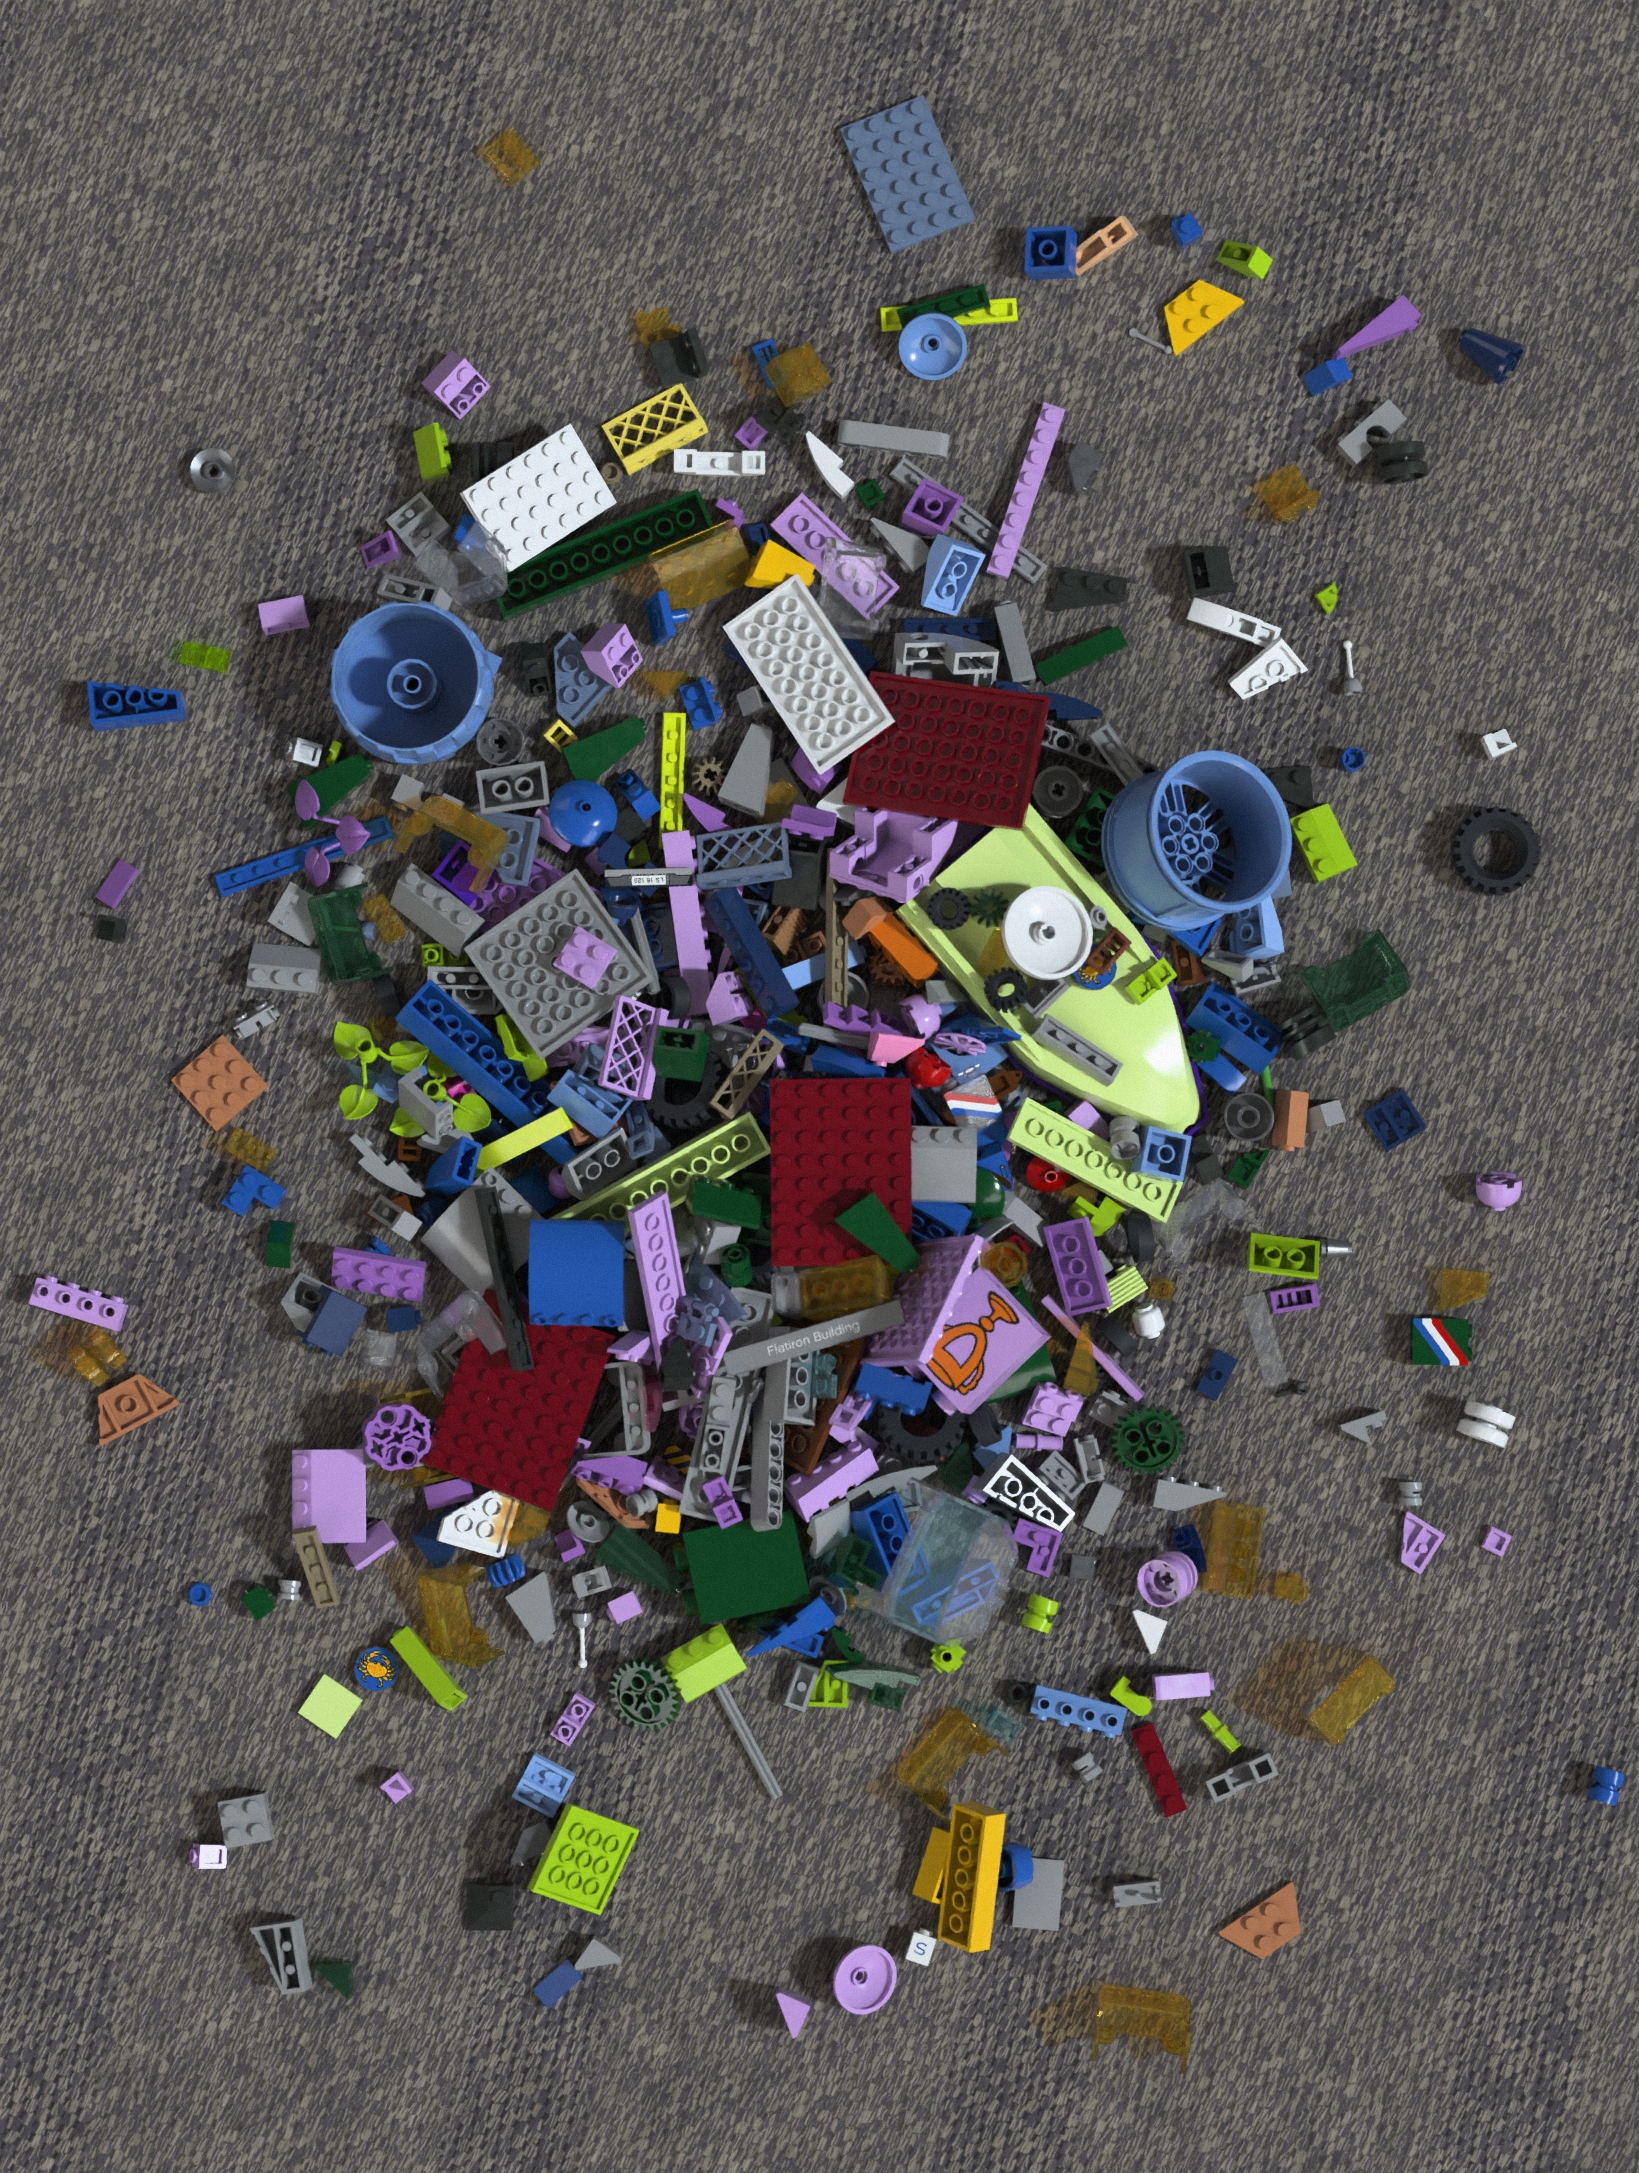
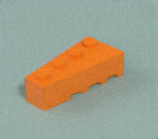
(904, 949)

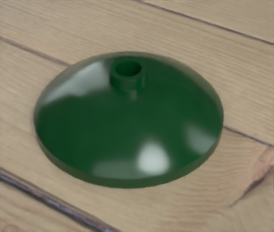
(989, 1198)

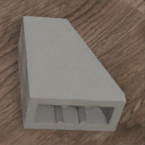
(535, 1608)

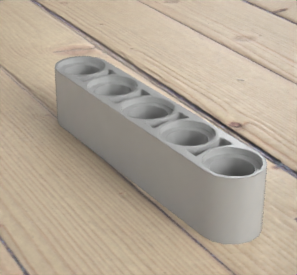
(893, 439)

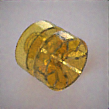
(92, 1360)

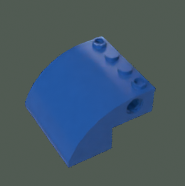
(576, 1272)

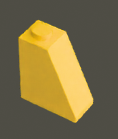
(776, 565)

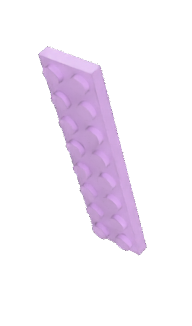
(659, 1270)

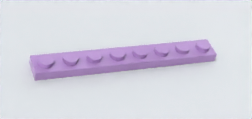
(1025, 491)

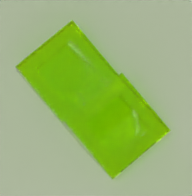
(205, 657)

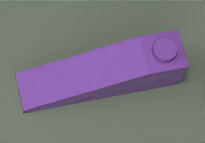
(1390, 324)

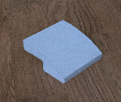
(543, 1785)

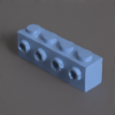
(1077, 1709)

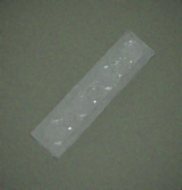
(1264, 1339)

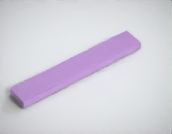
(1099, 1354)

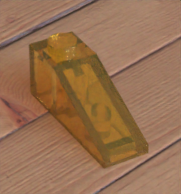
(1082, 1370)

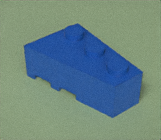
(892, 1389)

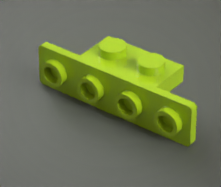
(519, 1049)

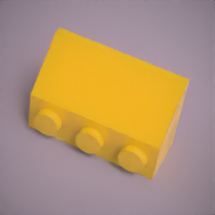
(932, 1870)

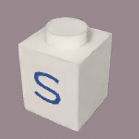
(921, 1946)

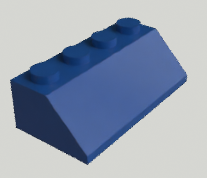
(1242, 1029)
(885, 1527)

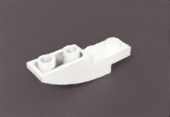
(1232, 622)

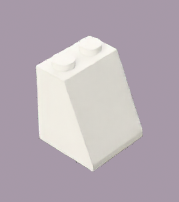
(833, 803)

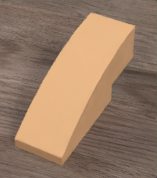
(1103, 244)

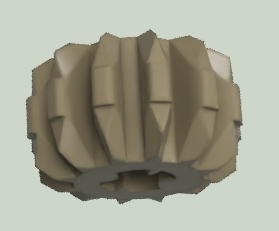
(706, 783)

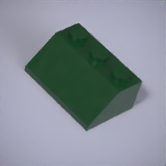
(1087, 833)
(724, 1201)

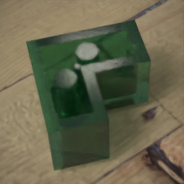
(848, 1566)

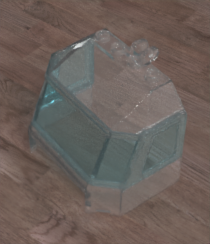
(945, 1570)

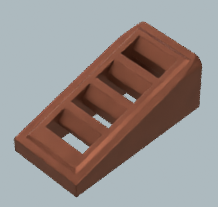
(1120, 939)

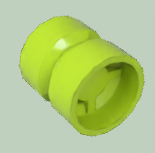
(1039, 1613)

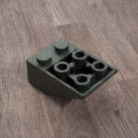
(809, 873)

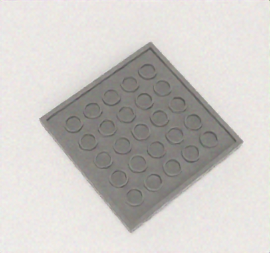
(520, 970)

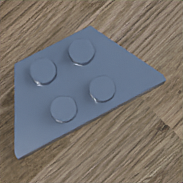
(709, 1287)

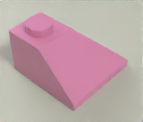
(890, 1047)

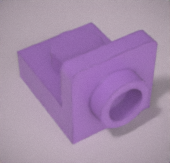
(751, 433)

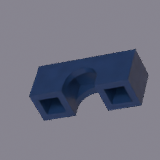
(613, 853)

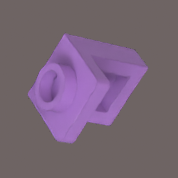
(730, 509)

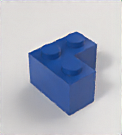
(253, 1185)

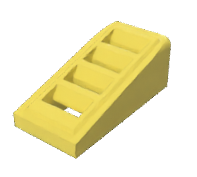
(552, 728)

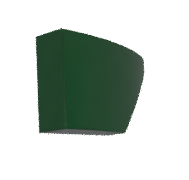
(1246, 1168)

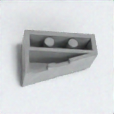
(286, 1953)

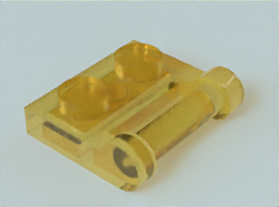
(518, 154)

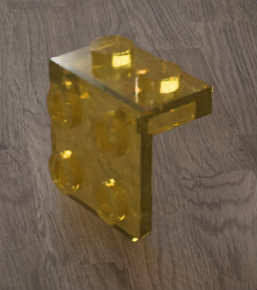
(1288, 495)

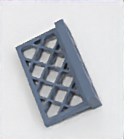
(742, 874)

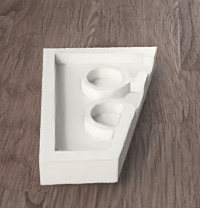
(1270, 666)

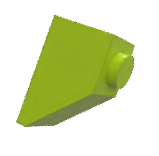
(1245, 259)

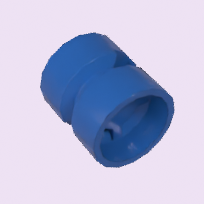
(1606, 1785)

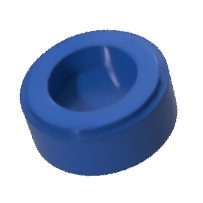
(200, 1594)

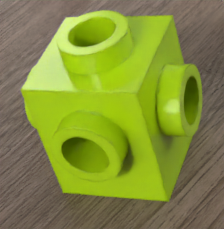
(952, 1663)

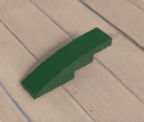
(1080, 656)

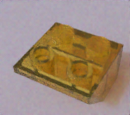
(531, 1524)

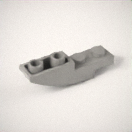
(393, 1175)
(717, 1424)

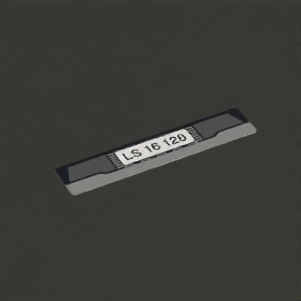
(648, 878)

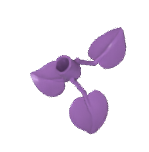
(349, 832)

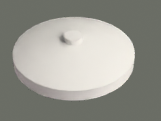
(1047, 932)

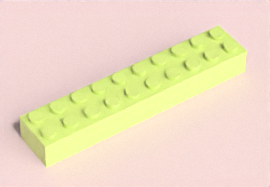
(713, 1153)

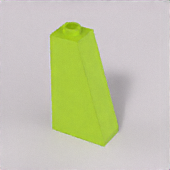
(428, 1668)

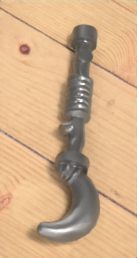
(758, 1385)

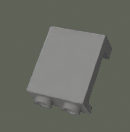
(433, 1118)

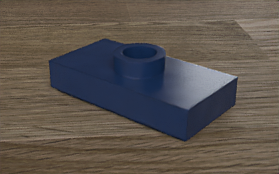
(1216, 1375)

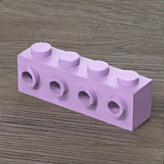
(79, 1304)

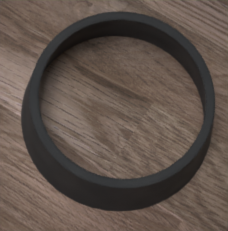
(1140, 1237)

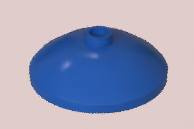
(580, 826)

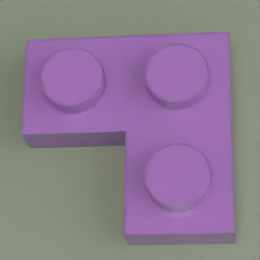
(1044, 1544)

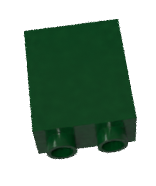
(742, 1569)

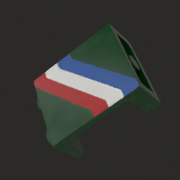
(1440, 1341)

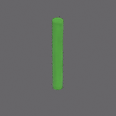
(1267, 1086)

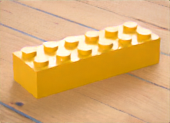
(971, 1876)

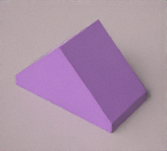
(380, 550)

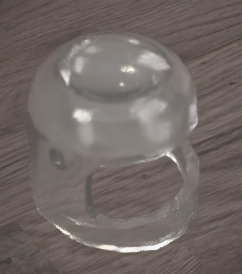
(381, 1348)

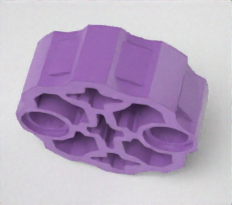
(400, 1412)

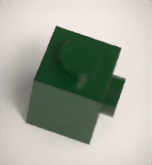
(259, 1600)

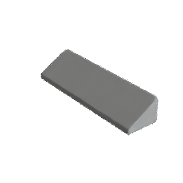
(1077, 1050)

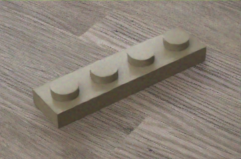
(316, 1566)

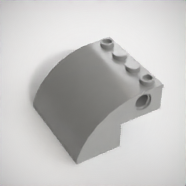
(945, 658)
(459, 1236)

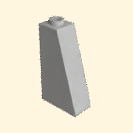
(1014, 644)
(749, 775)

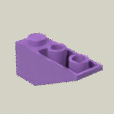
(618, 1473)

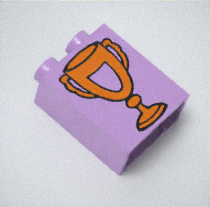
(980, 1344)

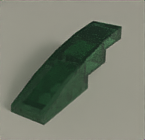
(868, 1673)

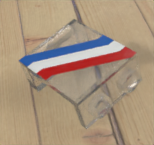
(971, 1099)

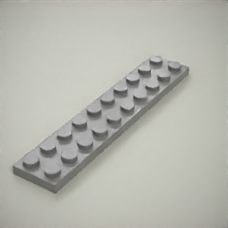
(744, 1333)

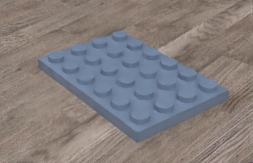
(907, 174)

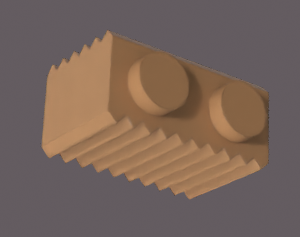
(783, 928)

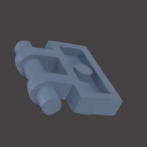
(695, 1328)

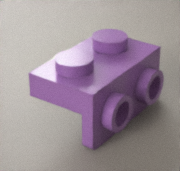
(812, 821)

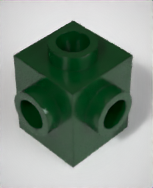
(1211, 1044)

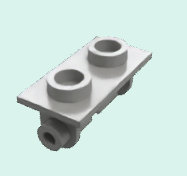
(261, 1012)
(1086, 1449)

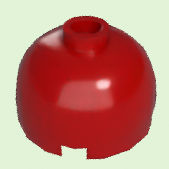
(926, 1069)

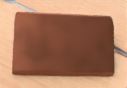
(1187, 966)

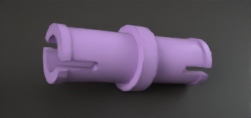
(1038, 1442)

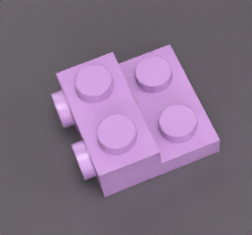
(1052, 1408)

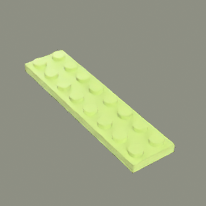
(1089, 1160)

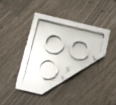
(481, 1524)

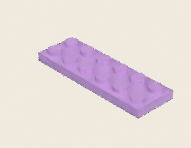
(806, 530)

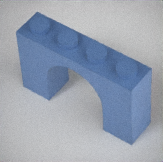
(993, 1055)

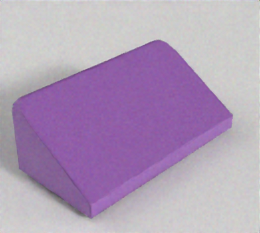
(117, 883)

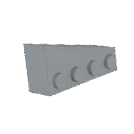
(1019, 1489)

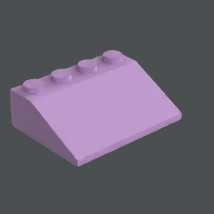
(330, 1493)

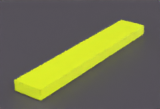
(999, 312)
(672, 774)
(522, 1140)

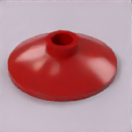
(1037, 1175)

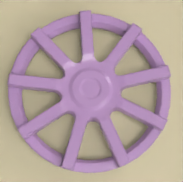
(960, 1043)

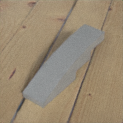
(897, 1479)

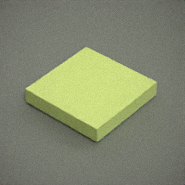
(330, 1706)

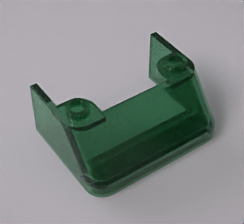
(342, 937)

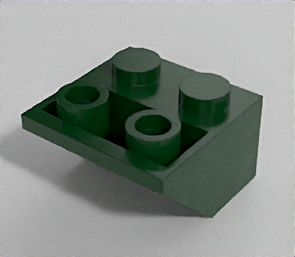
(680, 1053)

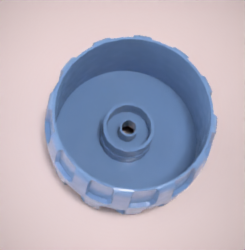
(374, 673)

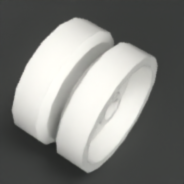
(1486, 1421)

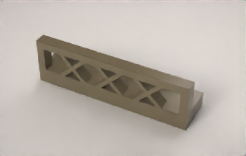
(750, 1077)

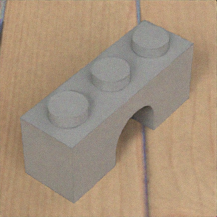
(1384, 418)
(408, 795)
(1240, 1776)

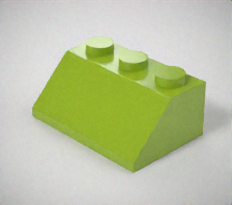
(1322, 843)
(1283, 1256)
(704, 1663)

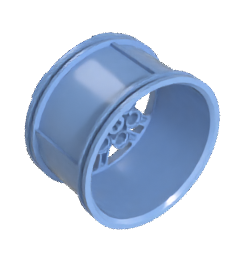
(1146, 821)

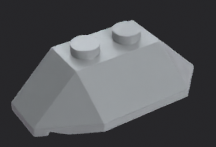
(467, 988)

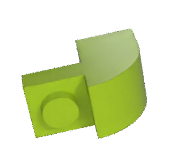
(1100, 1218)

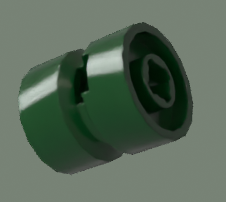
(735, 1265)

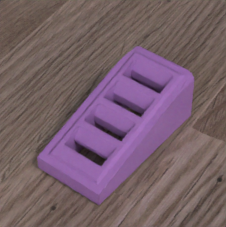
(1314, 1297)

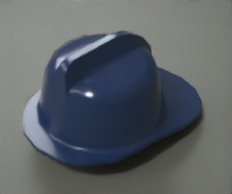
(620, 902)

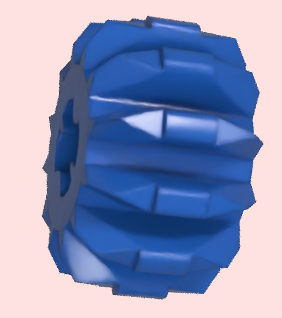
(505, 1570)

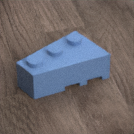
(588, 1104)

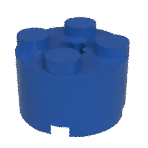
(1015, 1867)

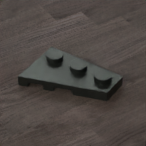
(1087, 588)

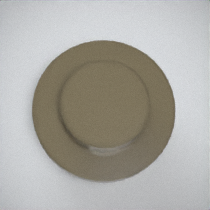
(611, 473)

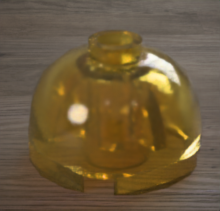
(1005, 1263)

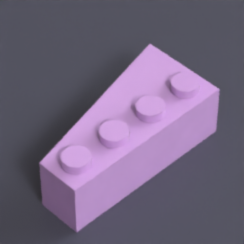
(830, 1479)

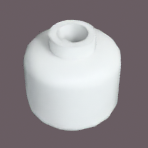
(1148, 1320)

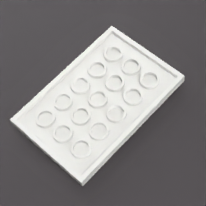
(539, 496)

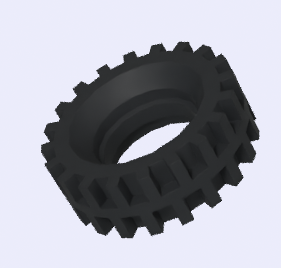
(1517, 830)

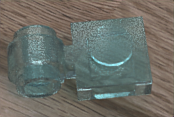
(824, 1384)

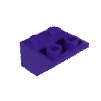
(458, 874)

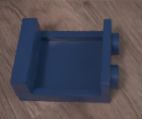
(333, 1322)

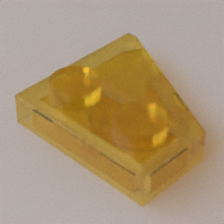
(1461, 1286)

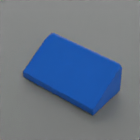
(557, 1983)

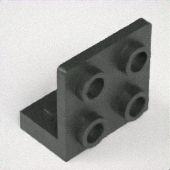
(679, 359)

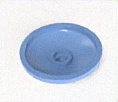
(935, 360)

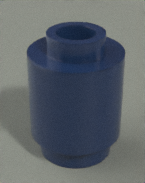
(431, 1210)

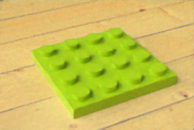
(583, 1859)

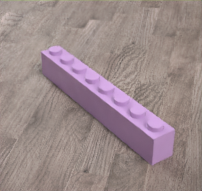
(687, 922)

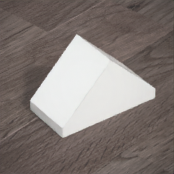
(1150, 1628)

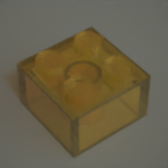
(797, 374)

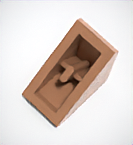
(865, 916)

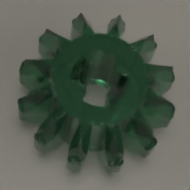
(984, 902)

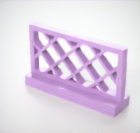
(644, 1072)

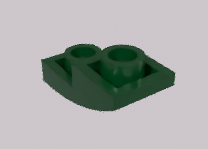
(842, 1639)

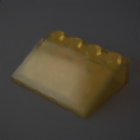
(702, 566)

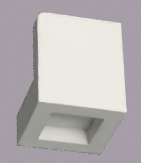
(1497, 744)

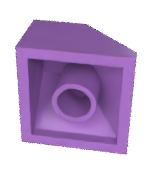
(930, 509)
(810, 776)

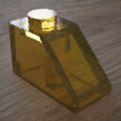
(993, 954)

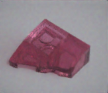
(654, 1399)

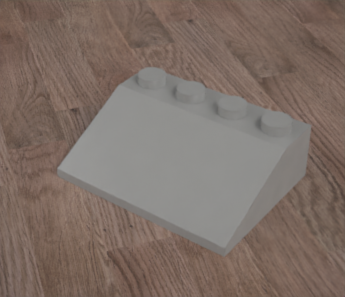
(943, 1164)

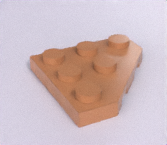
(614, 1502)

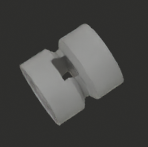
(1124, 1138)

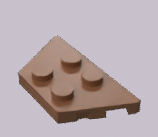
(131, 1406)
(1266, 1924)

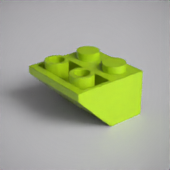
(431, 452)

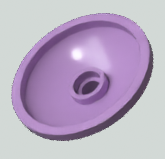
(873, 1984)

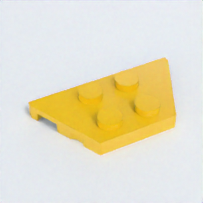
(1197, 312)

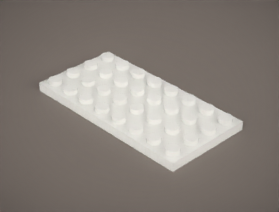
(808, 674)

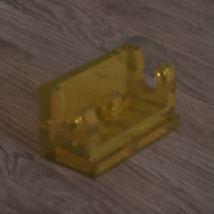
(250, 1149)

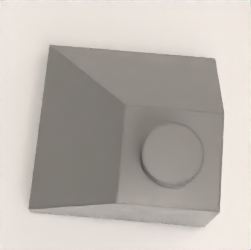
(303, 1300)

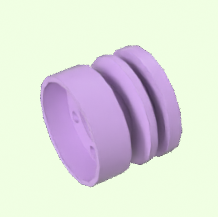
(1167, 1578)

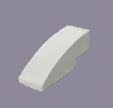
(828, 466)

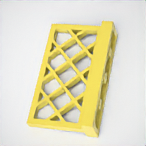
(660, 446)

